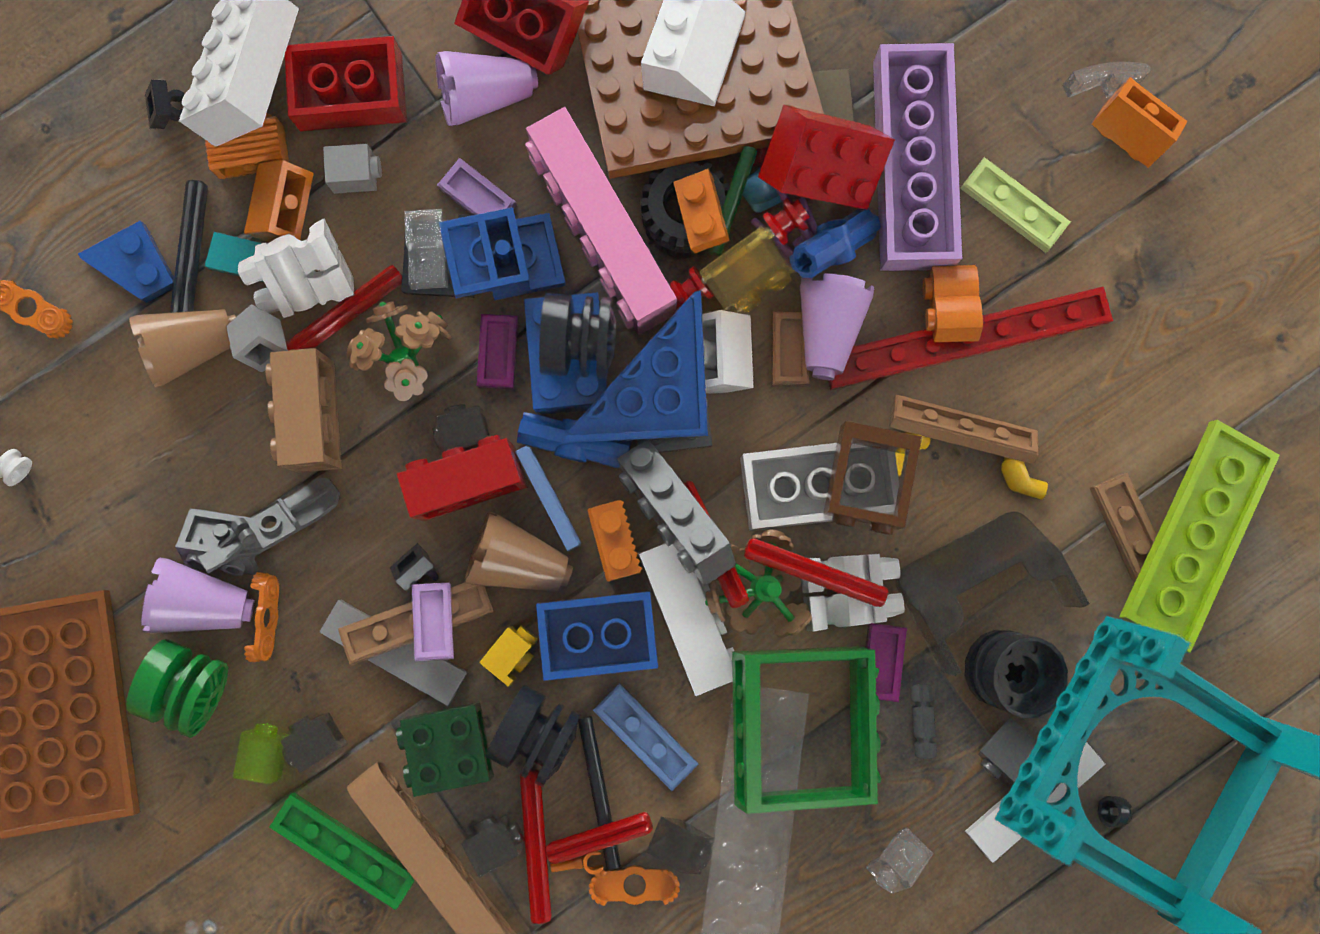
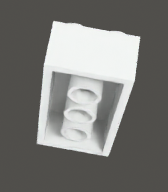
(237, 68)
(793, 484)

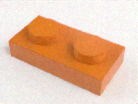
(701, 211)

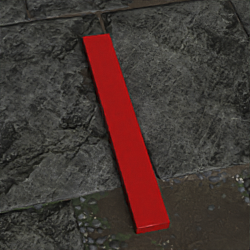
(999, 331)

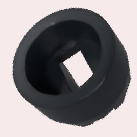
(1105, 811)

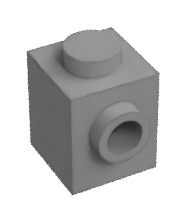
(351, 168)
(254, 336)

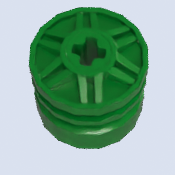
(177, 688)

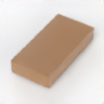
(788, 350)

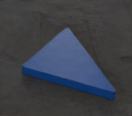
(658, 390)

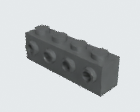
(677, 512)

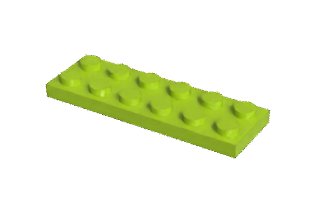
(1200, 533)

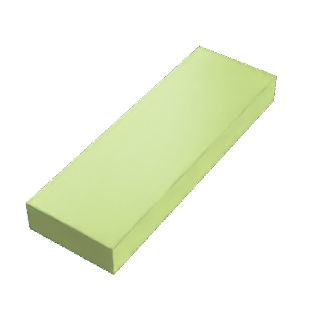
(1015, 205)

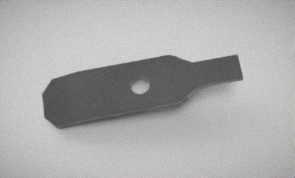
(290, 517)

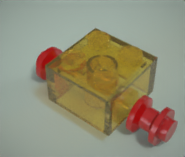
(749, 266)

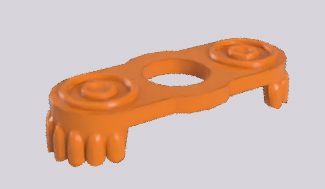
(47, 317)
(264, 636)
(609, 885)

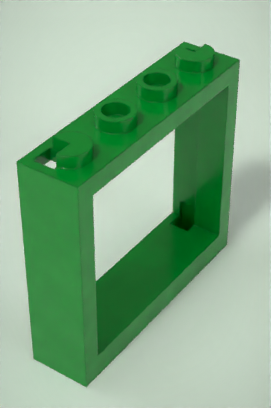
(747, 732)

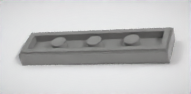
(435, 677)

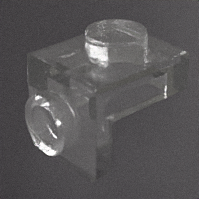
(900, 862)

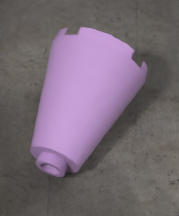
(481, 84)
(831, 321)
(192, 601)

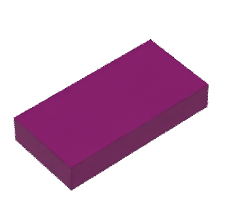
(497, 351)
(889, 655)

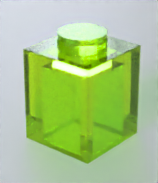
(260, 754)

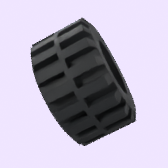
(658, 192)

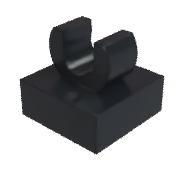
(159, 104)
(412, 567)

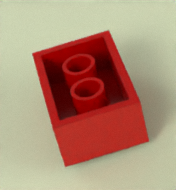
(527, 29)
(345, 83)
(825, 158)
(461, 478)

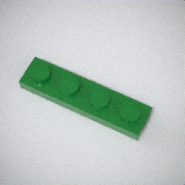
(343, 850)

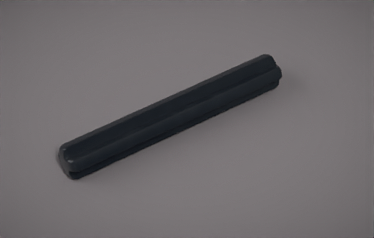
(189, 246)

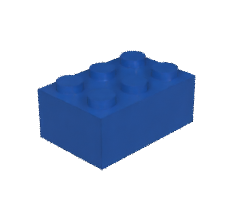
(560, 393)
(597, 636)

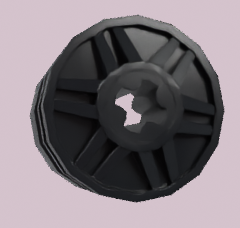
(576, 336)
(1016, 673)
(533, 735)

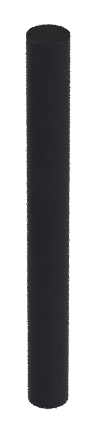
(597, 785)

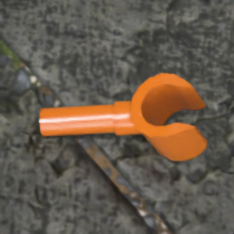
(578, 863)

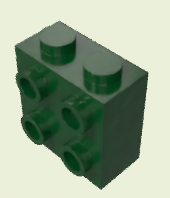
(445, 749)

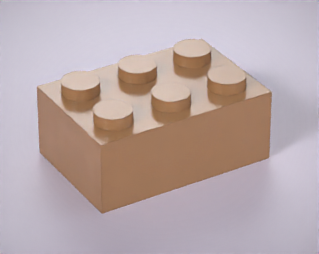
(304, 411)

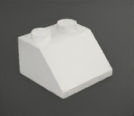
(727, 351)

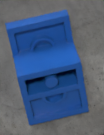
(501, 254)

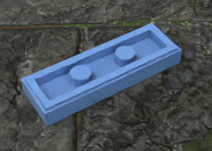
(548, 498)
(645, 737)

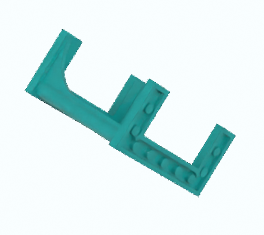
(1061, 742)

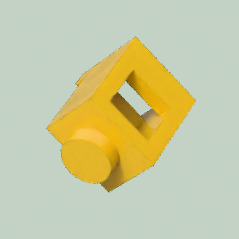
(510, 654)

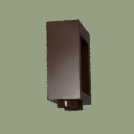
(880, 439)

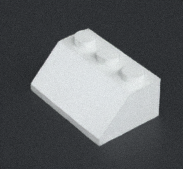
(691, 48)

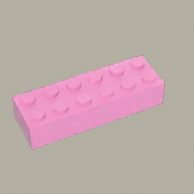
(601, 220)

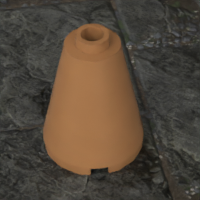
(179, 341)
(515, 559)

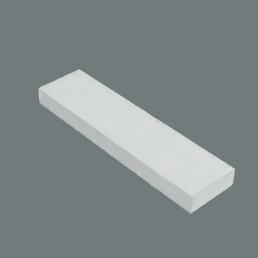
(996, 838)

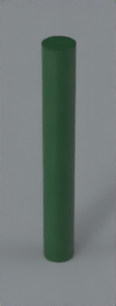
(735, 192)

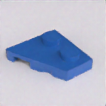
(132, 262)

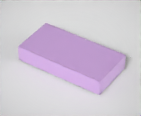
(473, 190)
(432, 621)

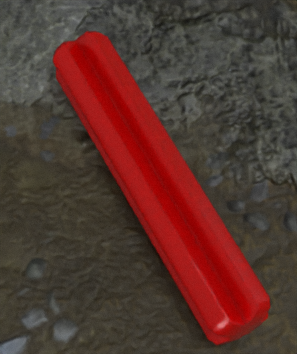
(599, 838)

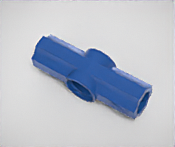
(834, 243)
(547, 435)

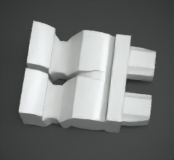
(289, 272)
(847, 611)

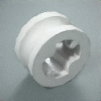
(13, 467)

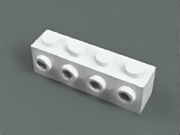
(689, 620)

